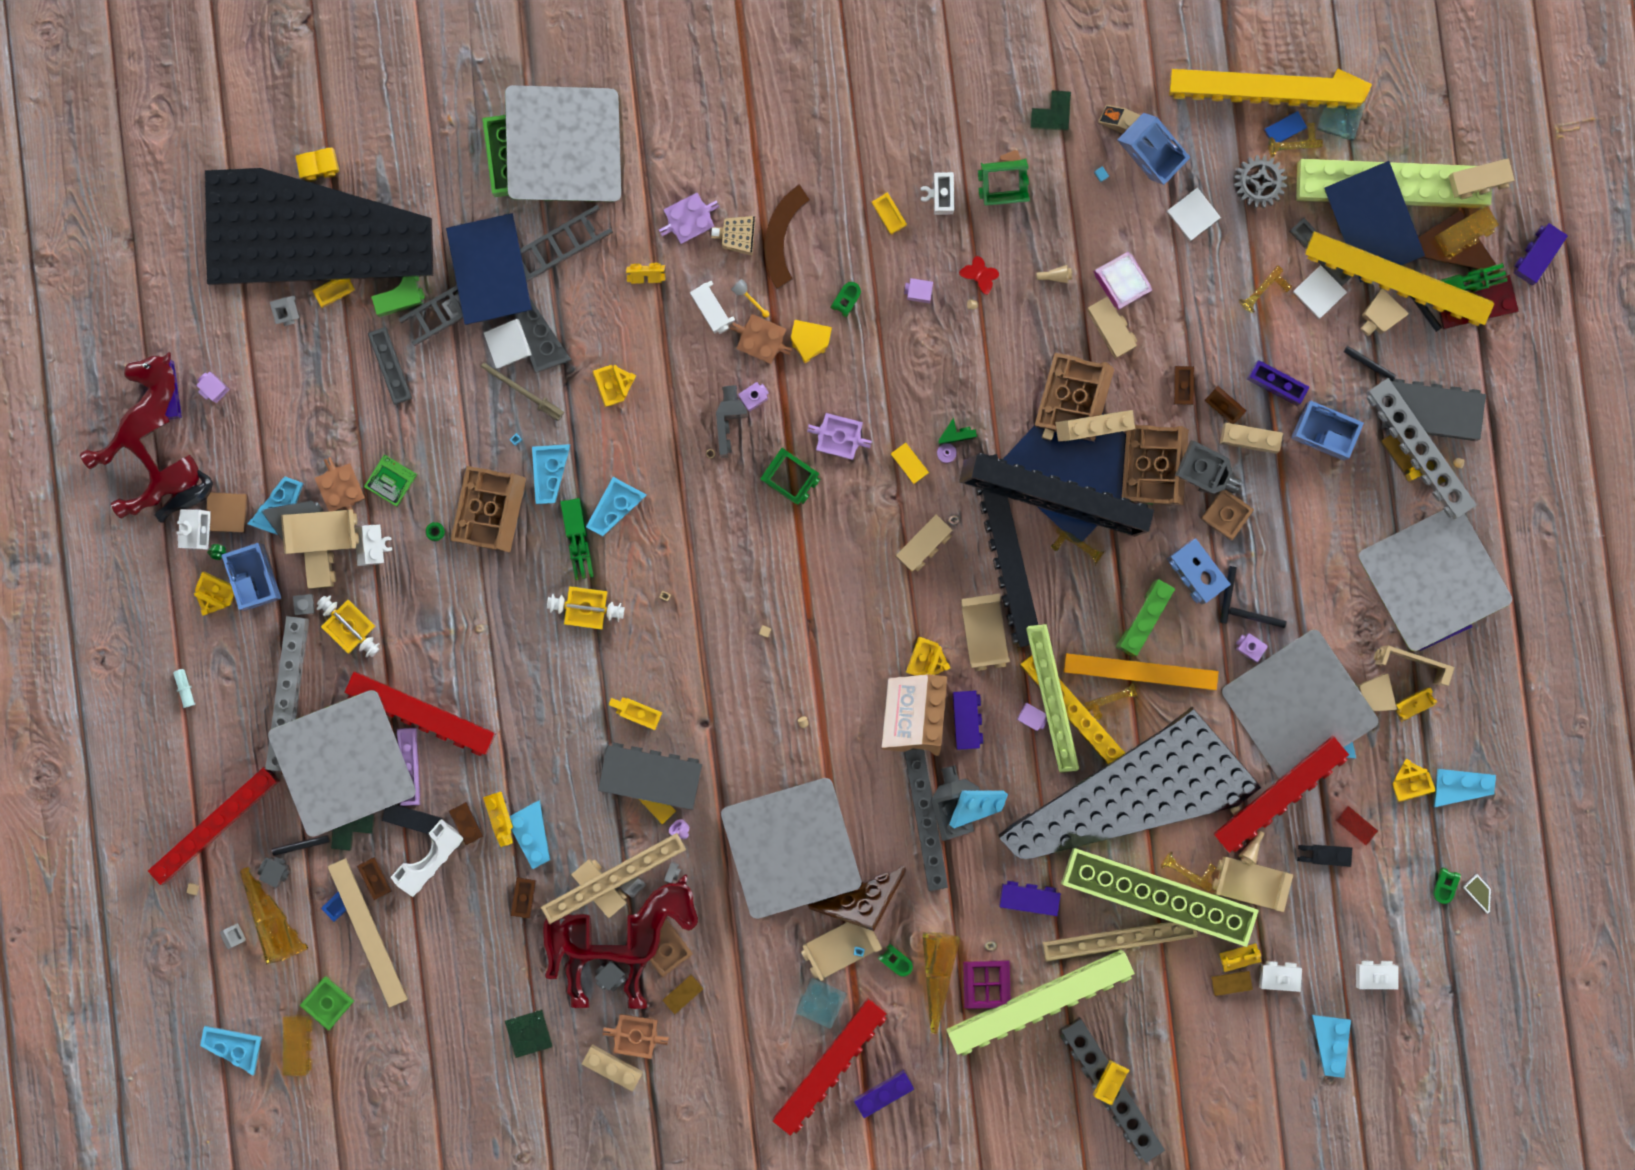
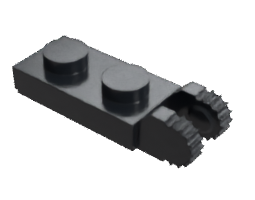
(1327, 855)

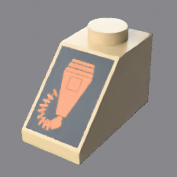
(1118, 118)

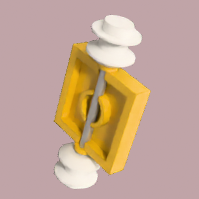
(585, 607)
(348, 626)

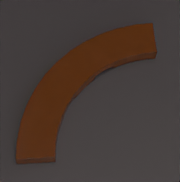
(776, 235)

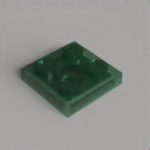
(528, 1033)

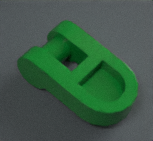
(850, 292)
(1442, 892)
(901, 966)

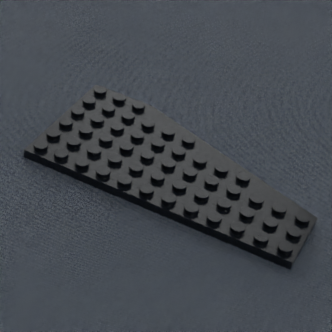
(296, 231)

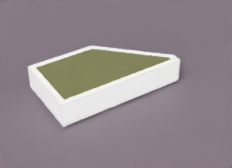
(1479, 892)

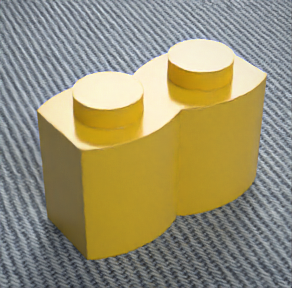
(317, 164)

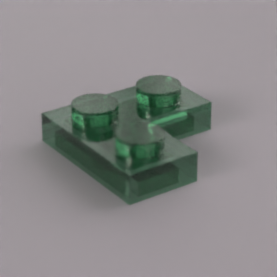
(1057, 116)
(343, 835)

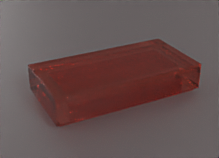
(1356, 825)

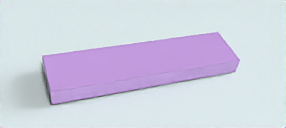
(408, 746)

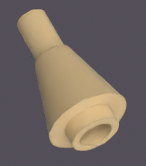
(1061, 274)
(1250, 852)

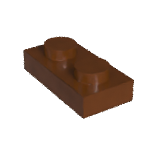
(1183, 385)
(1225, 405)
(466, 823)
(374, 878)
(523, 897)

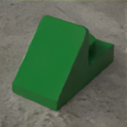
(951, 435)

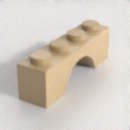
(1095, 425)

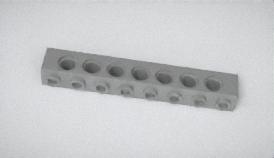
(1431, 453)
(288, 678)

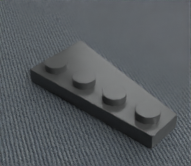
(542, 342)

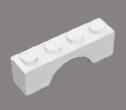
(413, 876)

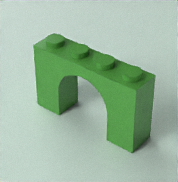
(401, 298)
(1138, 632)

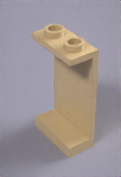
(319, 531)
(985, 631)
(1443, 673)
(1252, 883)
(836, 949)

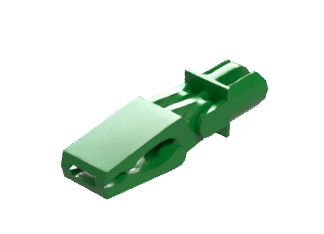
(1476, 280)
(574, 529)

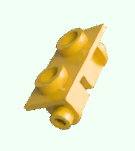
(638, 272)
(1240, 957)

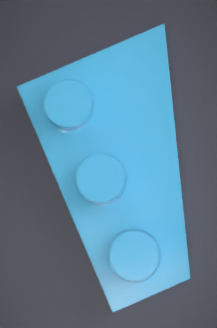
(530, 834)

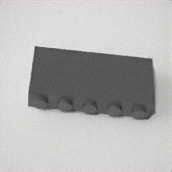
(1442, 410)
(650, 776)

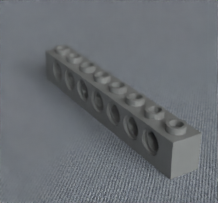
(926, 819)
(1153, 1146)

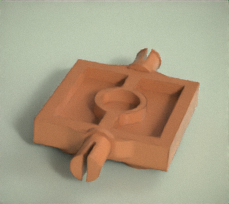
(761, 339)
(339, 487)
(635, 1036)

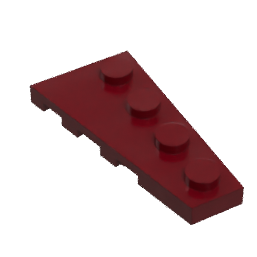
(1502, 297)

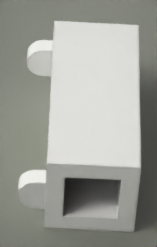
(711, 308)

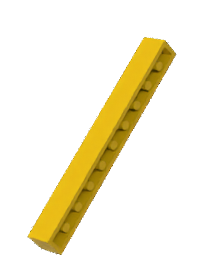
(1266, 87)
(1399, 278)

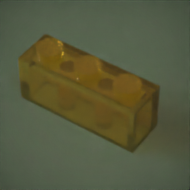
(1467, 232)
(297, 1045)

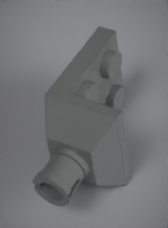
(728, 409)
(1207, 470)
(945, 802)

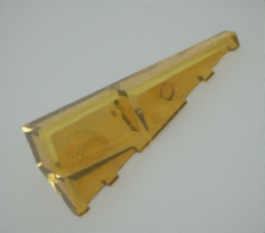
(274, 933)
(939, 957)

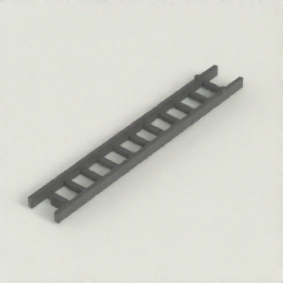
(549, 236)

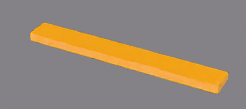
(1141, 671)

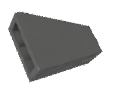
(274, 514)

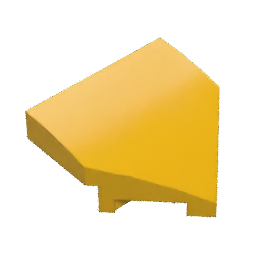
(810, 339)
(613, 384)
(213, 593)
(927, 658)
(1412, 782)

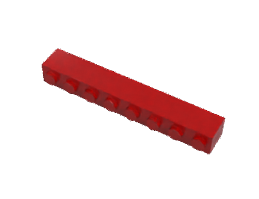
(425, 715)
(1281, 794)
(213, 826)
(829, 1066)

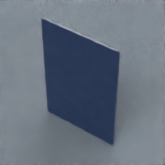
(1375, 215)
(488, 269)

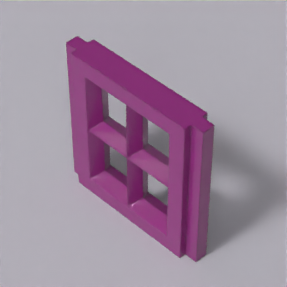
(969, 985)

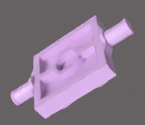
(689, 218)
(839, 436)

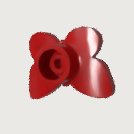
(980, 273)

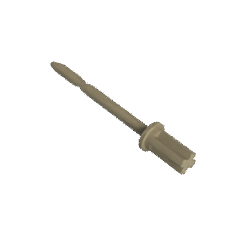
(544, 405)

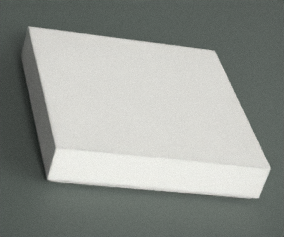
(1193, 214)
(1319, 292)
(507, 343)

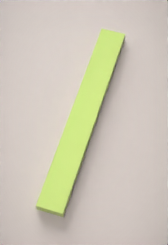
(1052, 698)

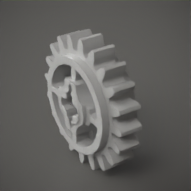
(1252, 181)

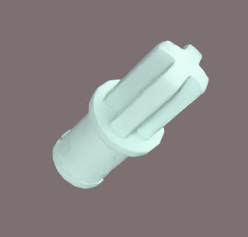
(184, 688)

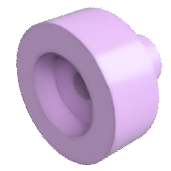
(946, 458)
(679, 827)

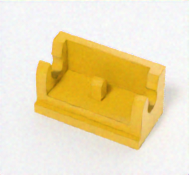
(1415, 704)
(1110, 1082)

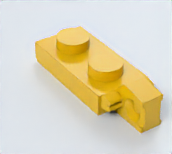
(637, 712)
(499, 818)

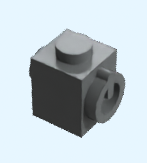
(273, 871)
(610, 976)

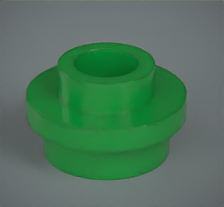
(430, 527)
(216, 551)

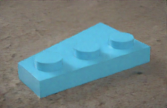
(548, 471)
(285, 493)
(613, 506)
(1461, 786)
(977, 805)
(1333, 1043)
(233, 1046)

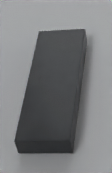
(410, 818)

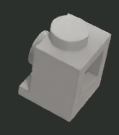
(284, 310)

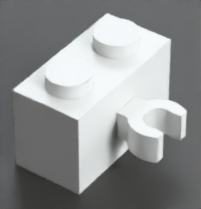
(942, 193)
(194, 529)
(370, 545)
(1377, 975)
(1280, 977)

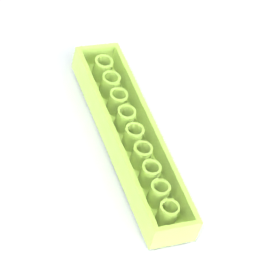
(1418, 182)
(1159, 897)
(1040, 1001)

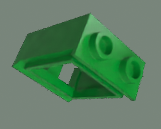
(1008, 196)
(802, 495)

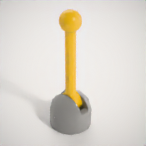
(741, 289)

